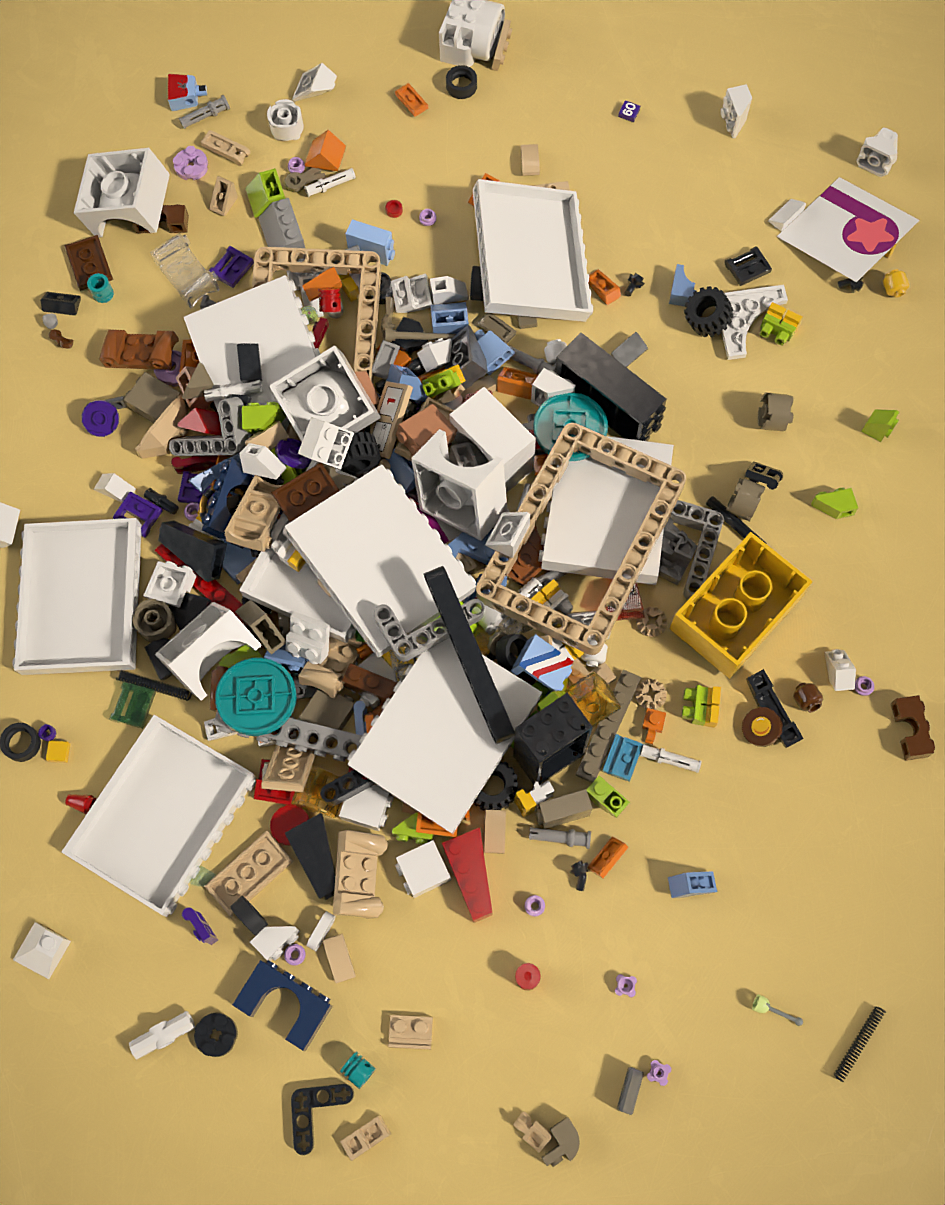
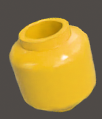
(896, 283)

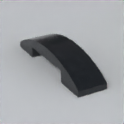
(765, 697)

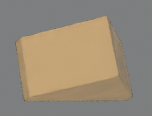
(223, 196)

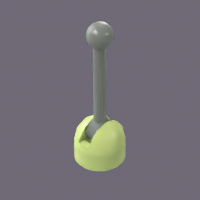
(762, 1005)

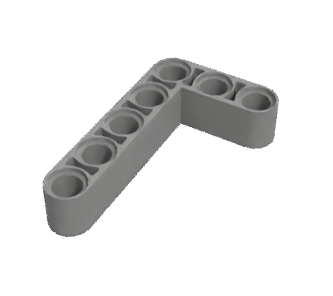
(229, 443)
(704, 547)
(427, 631)

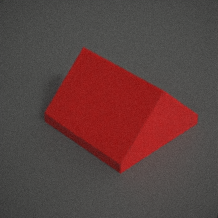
(202, 421)

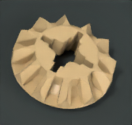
(652, 630)
(646, 701)

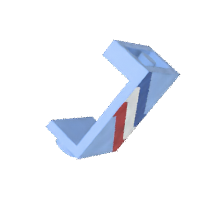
(543, 663)

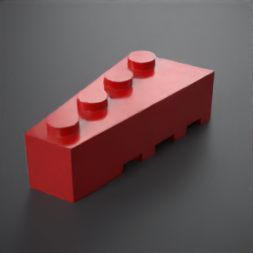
(469, 868)

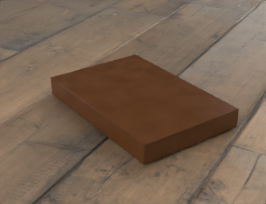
(87, 259)
(305, 492)

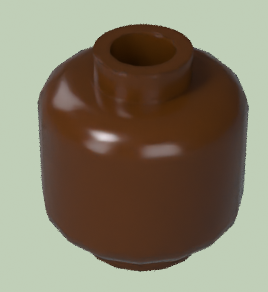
(808, 697)

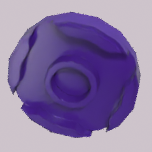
(100, 418)
(288, 451)

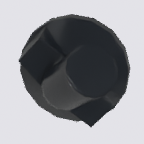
(636, 281)
(855, 286)
(580, 869)

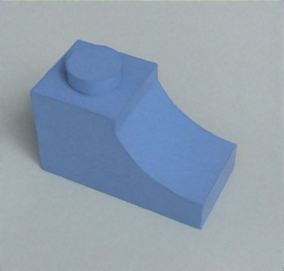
(681, 287)
(692, 884)

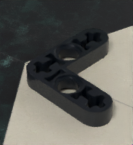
(312, 1102)

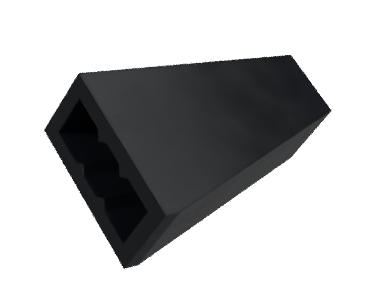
(194, 548)
(314, 853)

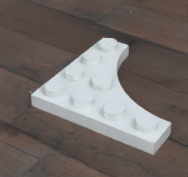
(747, 307)

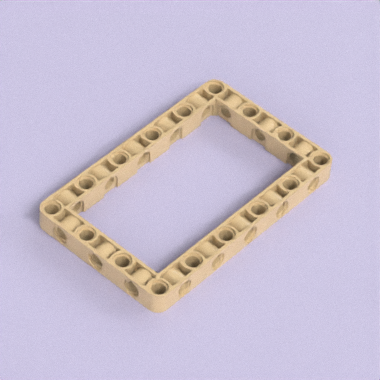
(321, 260)
(620, 456)

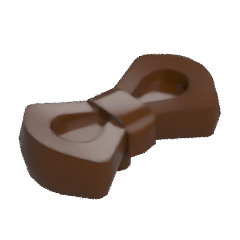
(62, 342)

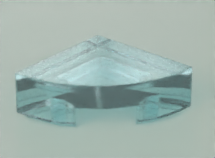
(203, 877)

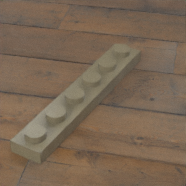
(608, 728)

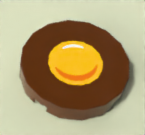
(762, 727)

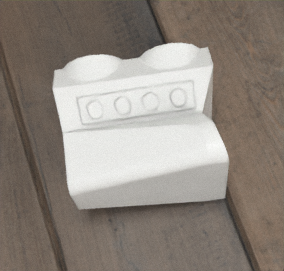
(879, 152)

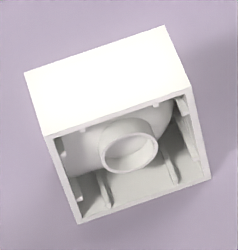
(124, 187)
(326, 391)
(497, 433)
(457, 494)
(203, 644)

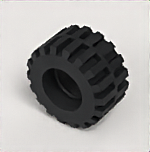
(700, 302)
(361, 454)
(502, 800)

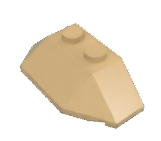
(164, 430)

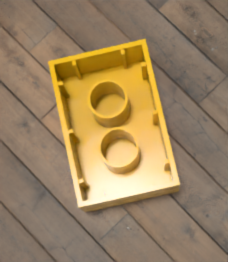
(740, 605)

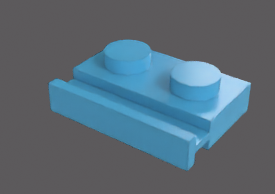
(622, 757)

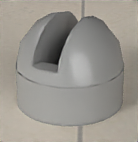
(50, 320)

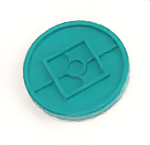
(566, 409)
(255, 696)

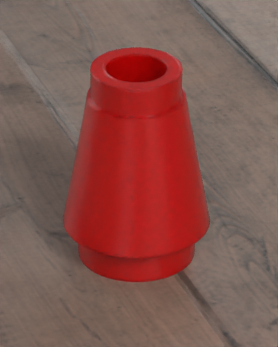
(80, 802)

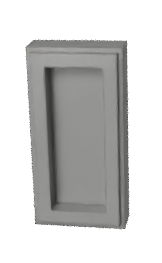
(385, 357)

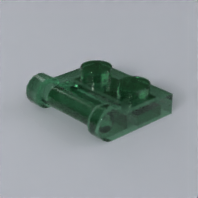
(137, 708)

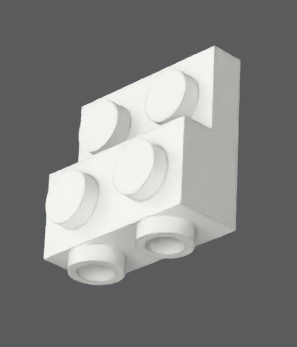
(170, 583)
(308, 638)

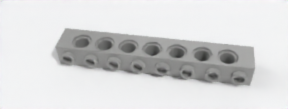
(302, 743)

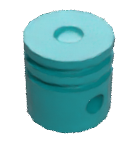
(100, 288)
(358, 1070)

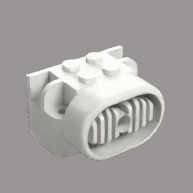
(470, 31)

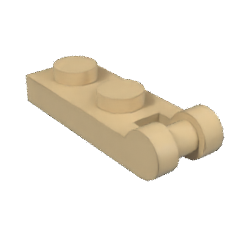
(225, 147)

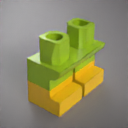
(772, 321)
(443, 381)
(705, 705)

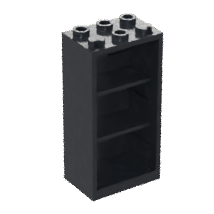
(628, 402)
(550, 738)

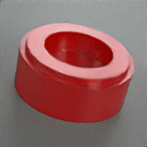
(394, 208)

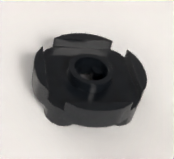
(205, 1028)

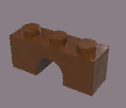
(175, 217)
(365, 681)
(912, 711)

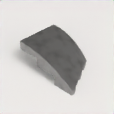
(675, 553)

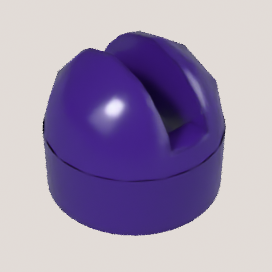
(43, 734)

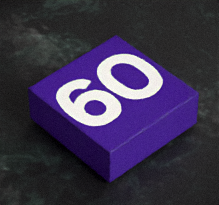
(629, 111)

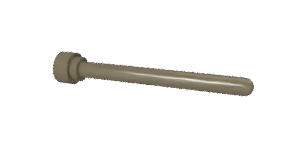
(390, 335)

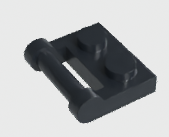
(751, 270)
(761, 473)

